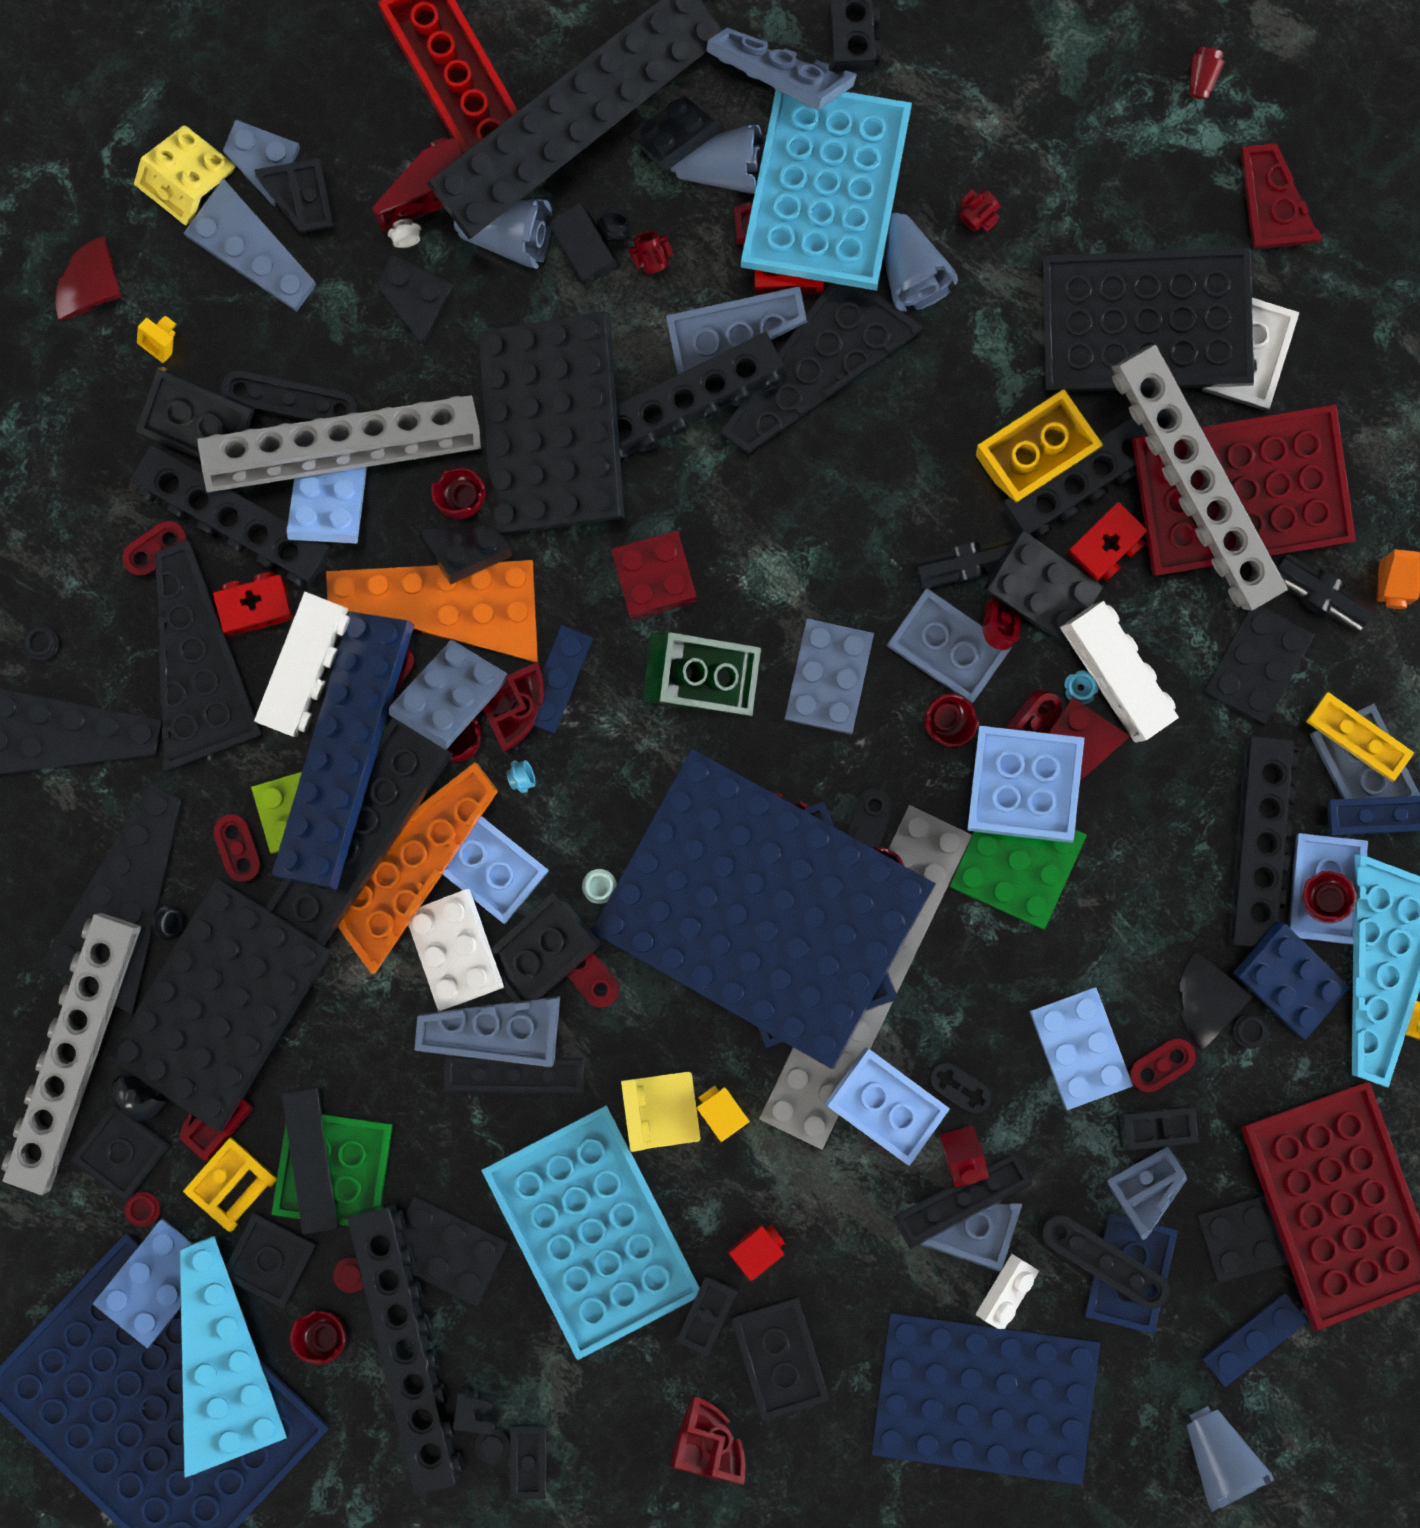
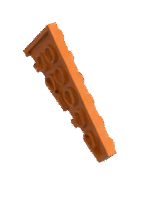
(482, 610)
(415, 865)

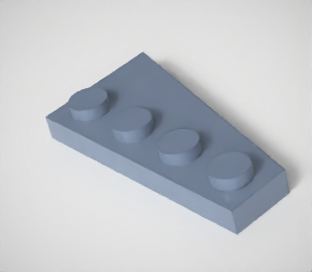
(779, 68)
(244, 243)
(717, 328)
(500, 1032)

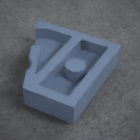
(256, 149)
(1148, 1189)

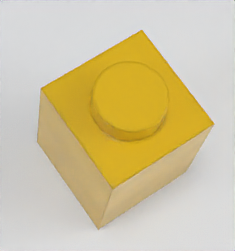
(721, 1112)

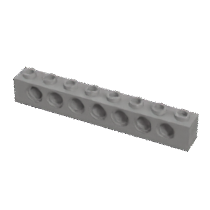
(339, 443)
(1265, 579)
(19, 1166)

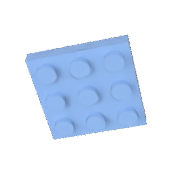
(1026, 784)

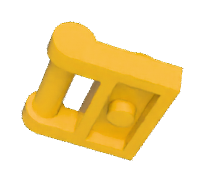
(220, 1178)

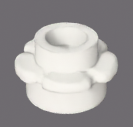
(404, 233)

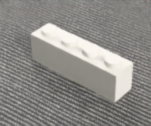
(302, 664)
(1119, 671)

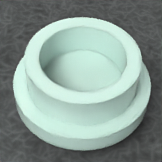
(598, 886)

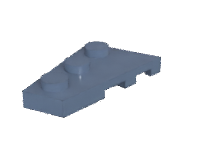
(981, 1238)

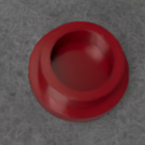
(142, 1209)
(348, 1275)

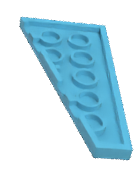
(1383, 965)
(224, 1385)

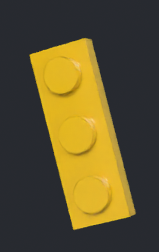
(1360, 737)

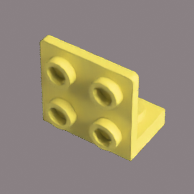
(181, 173)
(660, 1111)

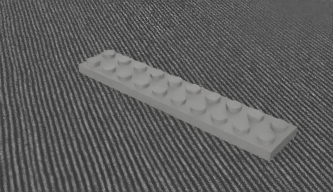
(805, 1084)

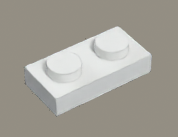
(1007, 1292)

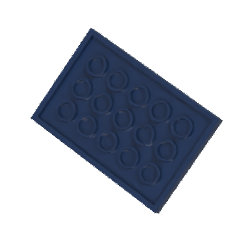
(985, 1398)

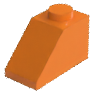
(1399, 579)

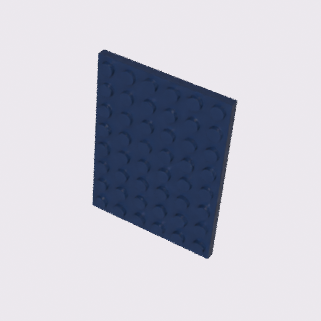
(763, 908)
(115, 1416)

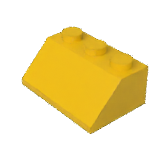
(1038, 446)

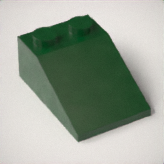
(701, 673)

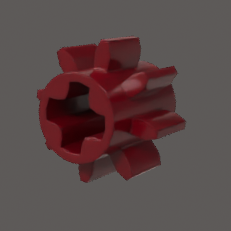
(979, 210)
(650, 251)

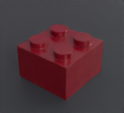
(654, 575)

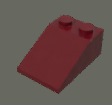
(410, 194)

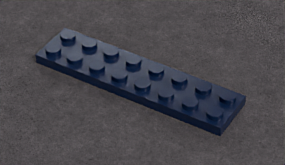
(343, 750)

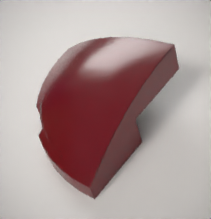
(87, 281)
(516, 706)
(707, 1445)

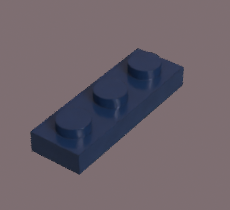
(561, 676)
(1374, 815)
(1254, 1339)

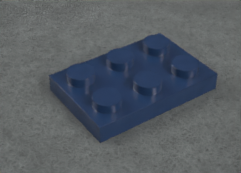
(1291, 980)
(1154, 1252)

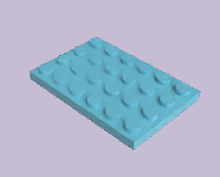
(827, 189)
(592, 1232)

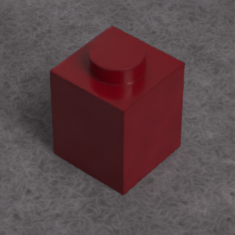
(964, 1156)

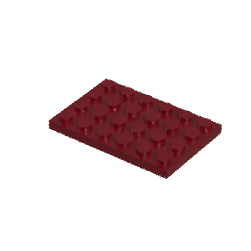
(1282, 470)
(1338, 1203)

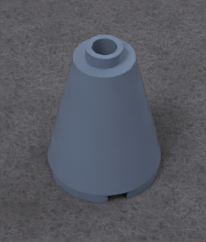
(726, 160)
(517, 233)
(914, 266)
(1224, 1459)

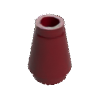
(1205, 71)

